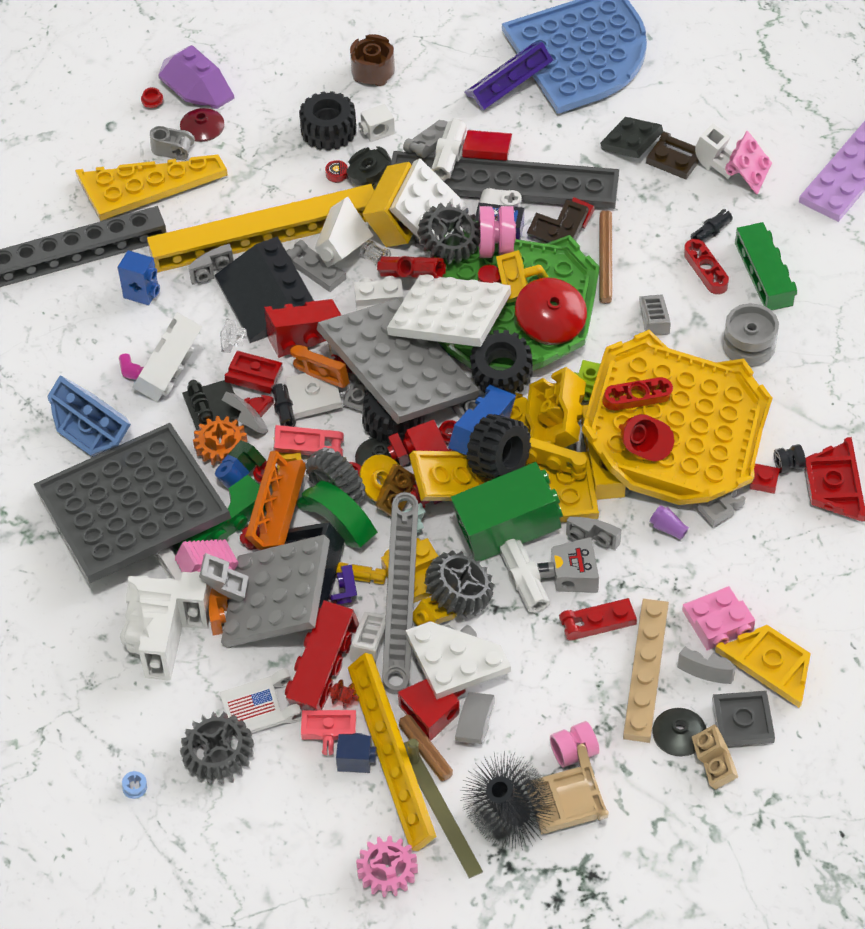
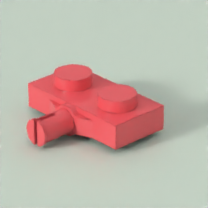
(327, 726)

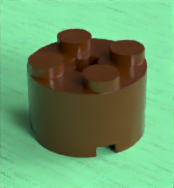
(372, 60)

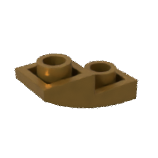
(396, 482)

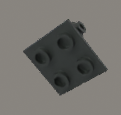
(207, 402)

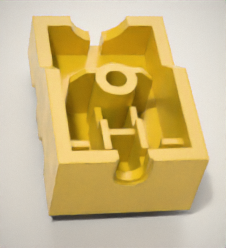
(556, 408)

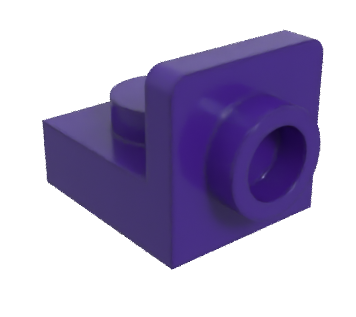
(346, 580)

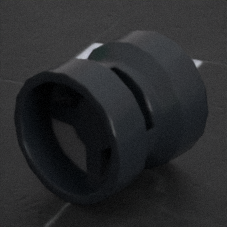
(789, 458)

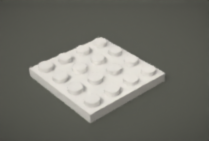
(449, 310)

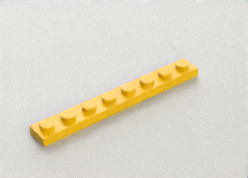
(392, 752)

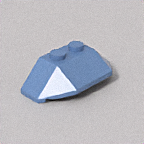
(85, 418)

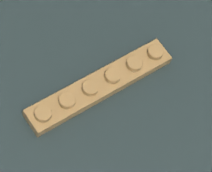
(646, 671)

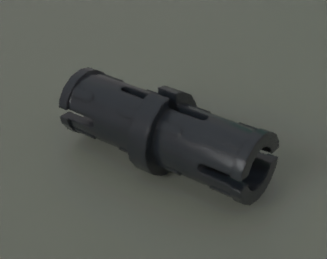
(712, 226)
(283, 405)

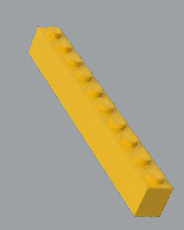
(244, 231)

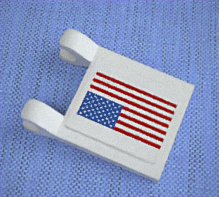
(258, 703)

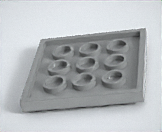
(280, 591)

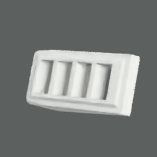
(361, 636)

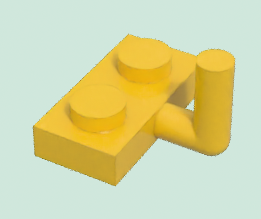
(514, 274)

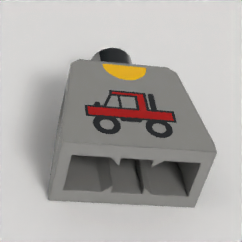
(572, 567)

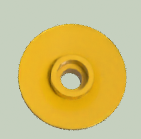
(373, 468)

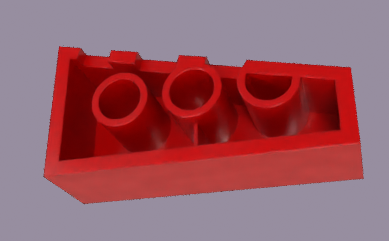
(322, 656)

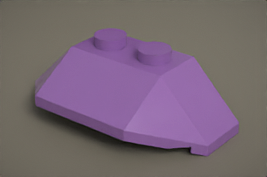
(195, 78)

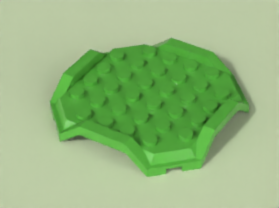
(561, 261)

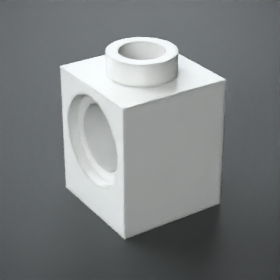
(377, 123)

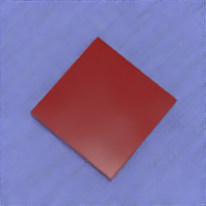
(487, 145)

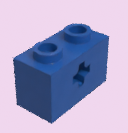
(138, 278)

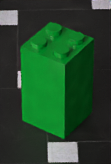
(507, 508)

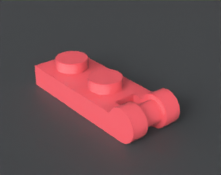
(305, 440)

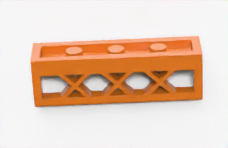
(279, 506)

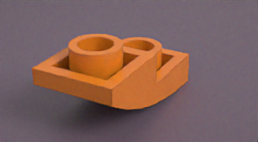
(217, 606)

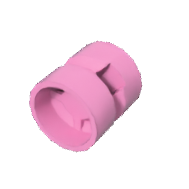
(565, 743)

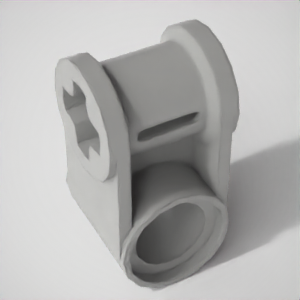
(169, 142)

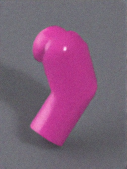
(129, 369)

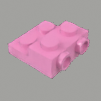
(719, 617)

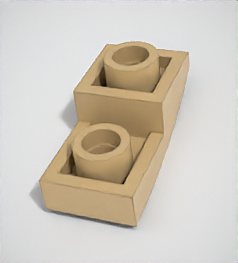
(716, 757)

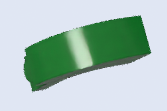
(340, 511)

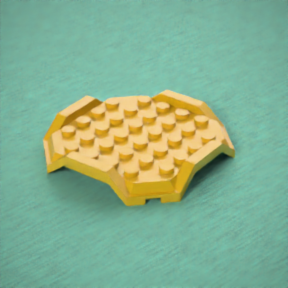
(712, 411)

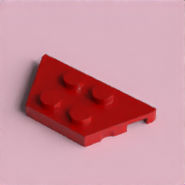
(835, 481)

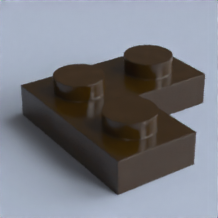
(568, 223)

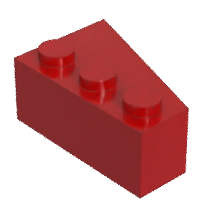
(297, 324)

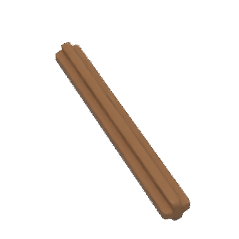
(605, 257)

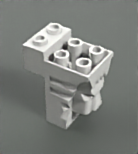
(156, 618)

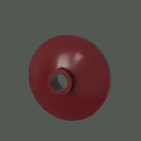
(203, 124)

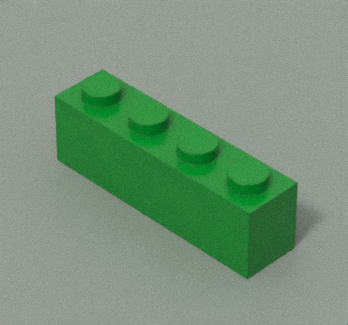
(765, 266)

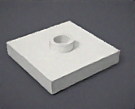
(312, 395)

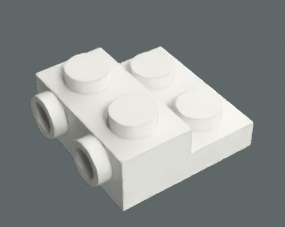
(376, 292)

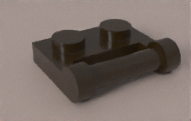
(672, 160)

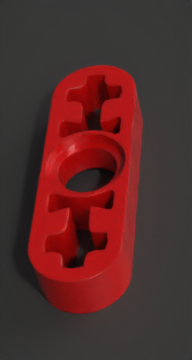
(706, 275)
(629, 401)

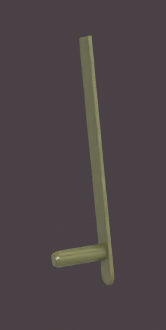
(442, 811)

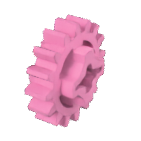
(384, 877)

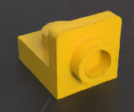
(429, 611)

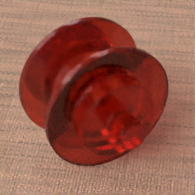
(343, 694)

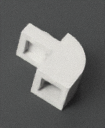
(712, 149)

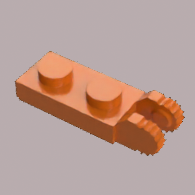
(320, 366)

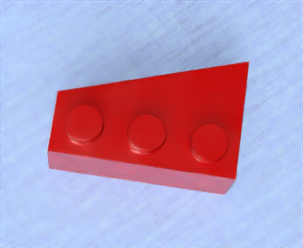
(424, 438)

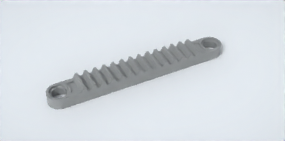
(400, 592)

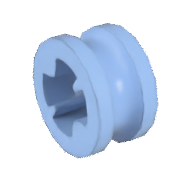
(134, 793)

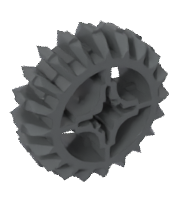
(454, 245)
(335, 469)
(459, 584)
(219, 757)

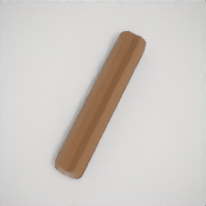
(426, 748)

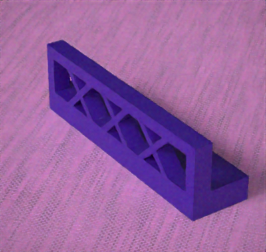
(509, 75)

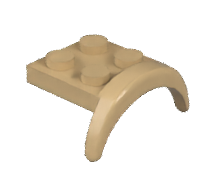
(575, 796)

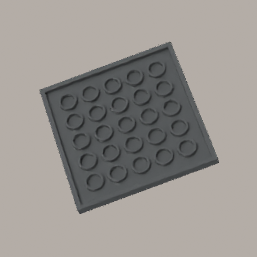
(131, 502)

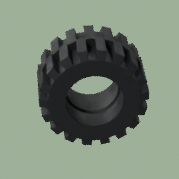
(327, 120)
(502, 346)
(380, 423)
(498, 446)

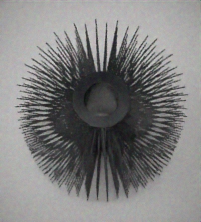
(508, 801)

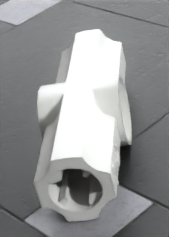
(449, 149)
(524, 576)

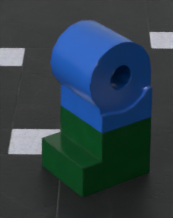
(238, 463)

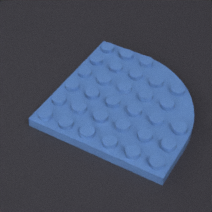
(593, 49)

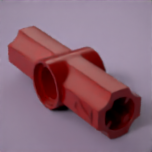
(410, 267)

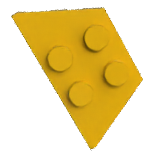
(771, 661)

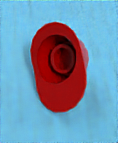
(647, 437)

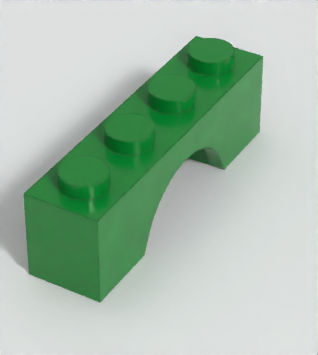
(242, 501)

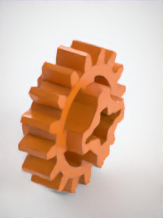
(208, 436)

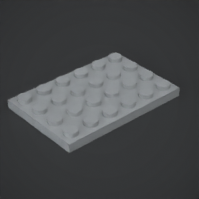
(401, 372)

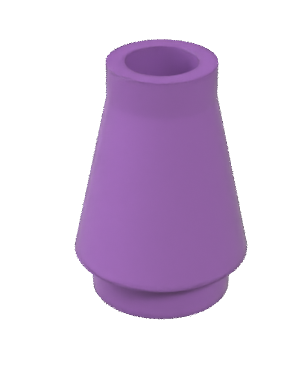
(668, 522)

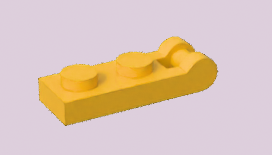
(558, 458)

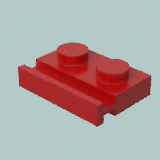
(253, 372)

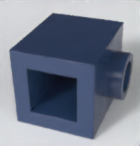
(355, 753)

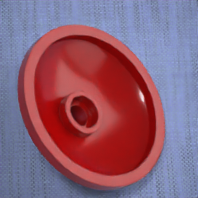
(547, 322)

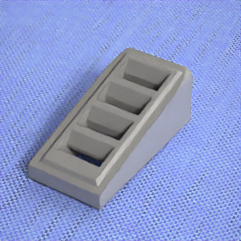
(659, 326)

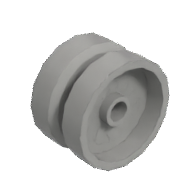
(751, 333)

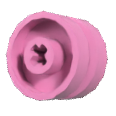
(498, 231)

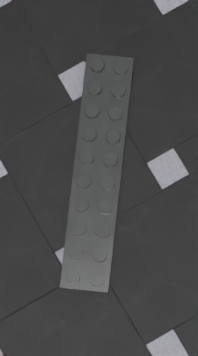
(532, 180)

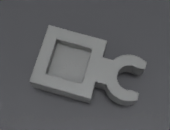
(721, 508)

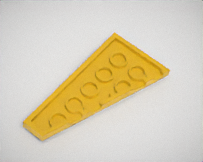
(145, 182)

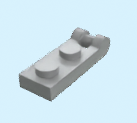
(426, 141)
(314, 267)

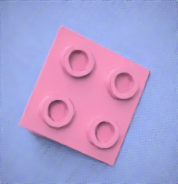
(749, 161)

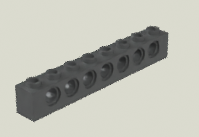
(79, 245)

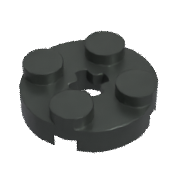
(376, 158)

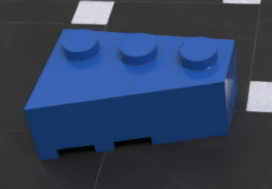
(495, 402)

